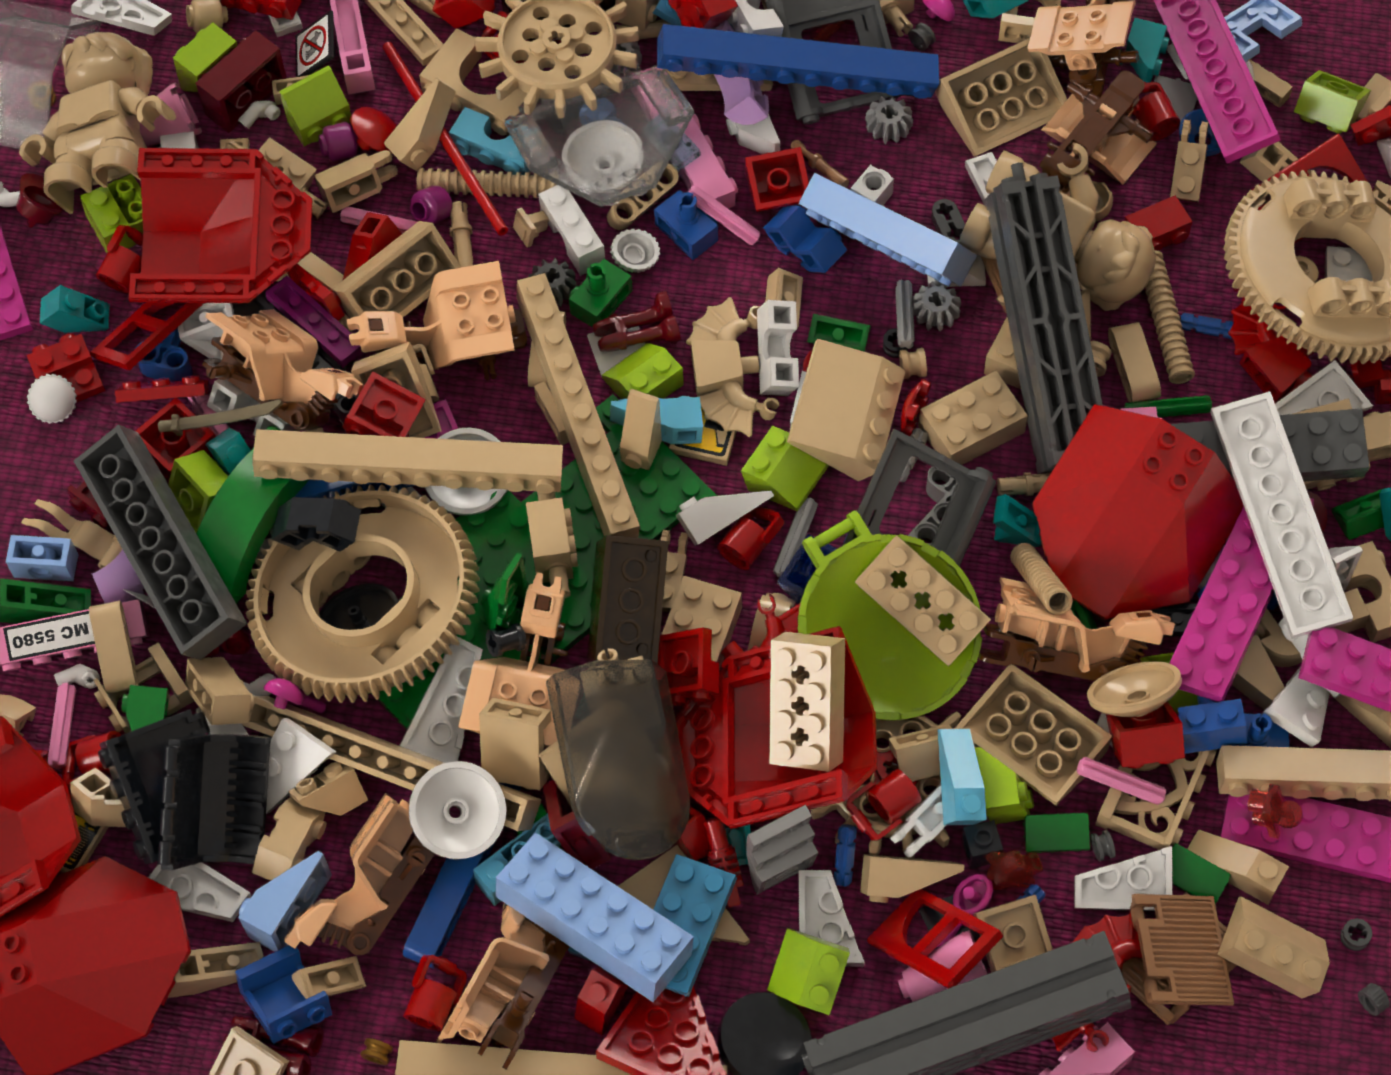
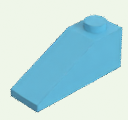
(960, 779)

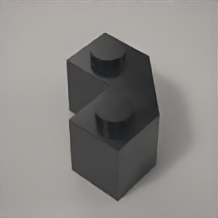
(318, 520)

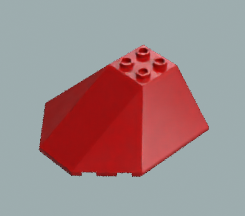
(216, 225)
(1134, 513)
(729, 746)
(35, 821)
(87, 965)

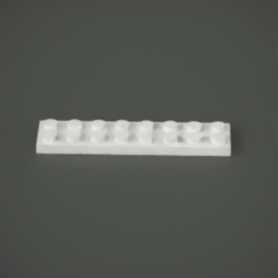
(1281, 515)

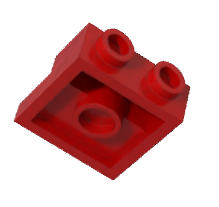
(71, 361)
(383, 409)
(689, 665)

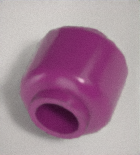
(338, 142)
(431, 205)

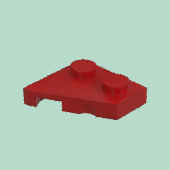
(326, 298)

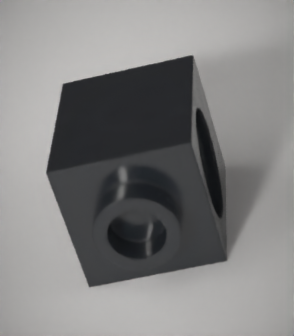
(979, 841)

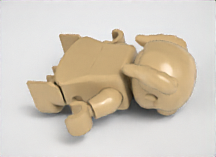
(99, 122)
(1111, 259)

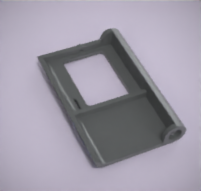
(809, 14)
(963, 510)

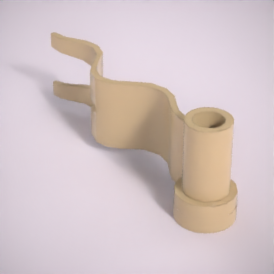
(84, 534)

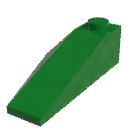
(506, 599)

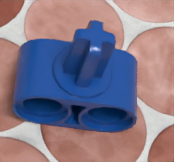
(165, 357)

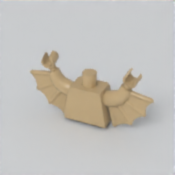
(720, 368)

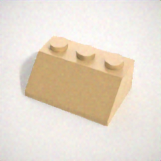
(1275, 949)

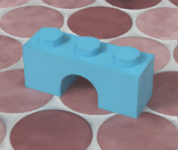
(472, 136)

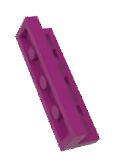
(315, 320)

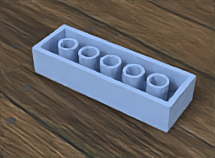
(887, 231)
(594, 916)

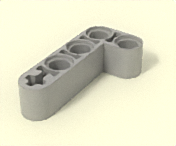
(941, 495)

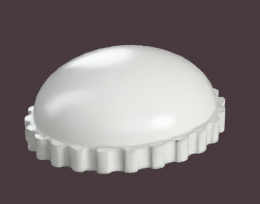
(635, 250)
(51, 398)

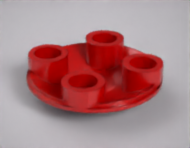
(372, 128)
(914, 402)

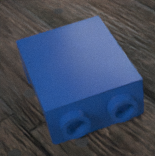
(276, 998)

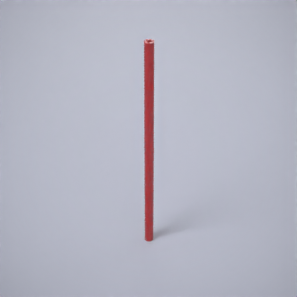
(448, 144)

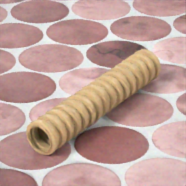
(490, 182)
(1168, 324)
(1041, 579)

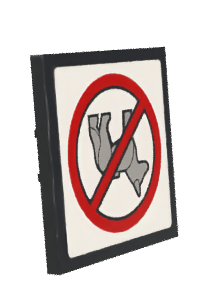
(315, 45)

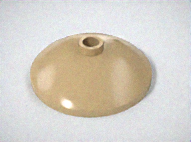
(1135, 689)

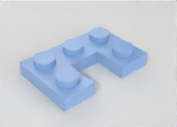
(1259, 13)

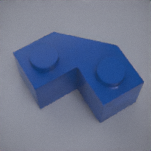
(795, 233)

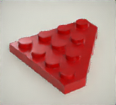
(662, 1038)

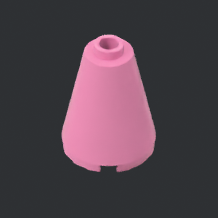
(184, 119)
(920, 986)

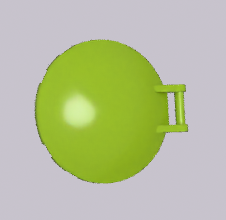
(894, 665)

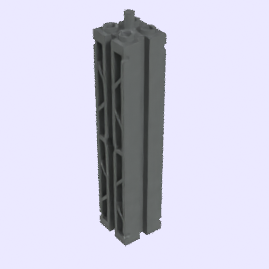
(1043, 310)
(980, 1016)

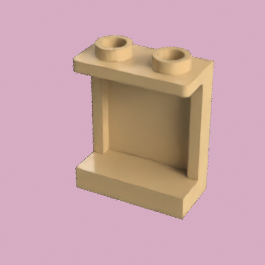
(511, 742)

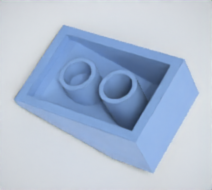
(275, 905)

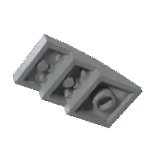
(781, 849)

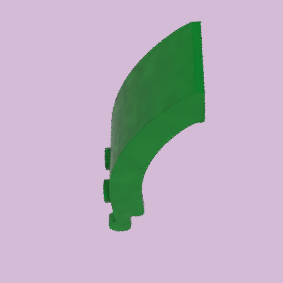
(241, 521)

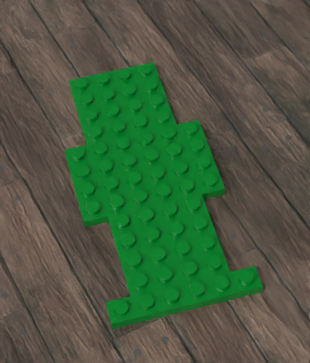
(505, 531)

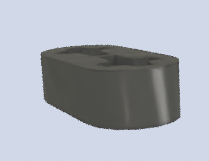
(955, 219)

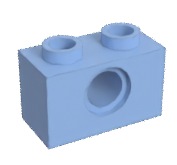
(42, 558)

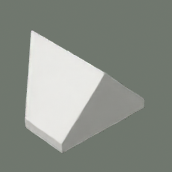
(199, 331)

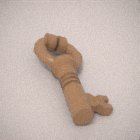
(816, 161)

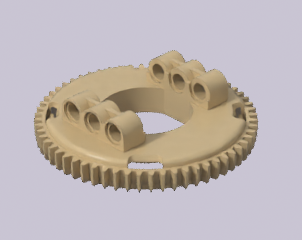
(1335, 314)
(405, 639)

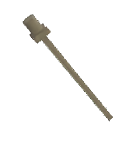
(178, 424)

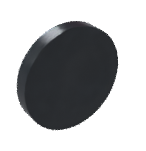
(358, 606)
(763, 1036)

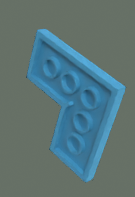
(694, 901)

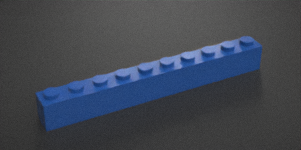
(797, 61)

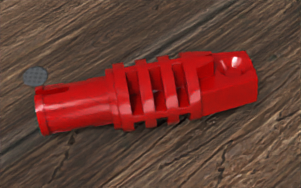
(723, 855)

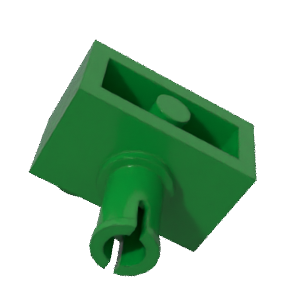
(600, 293)

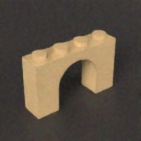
(452, 66)

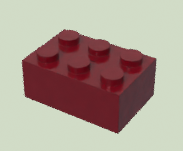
(240, 80)

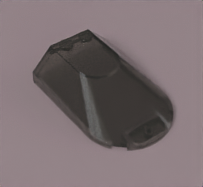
(621, 754)

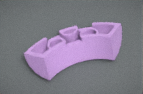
(742, 95)
(116, 577)

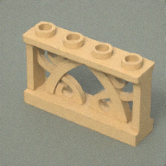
(1122, 803)

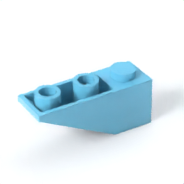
(679, 418)
(486, 872)

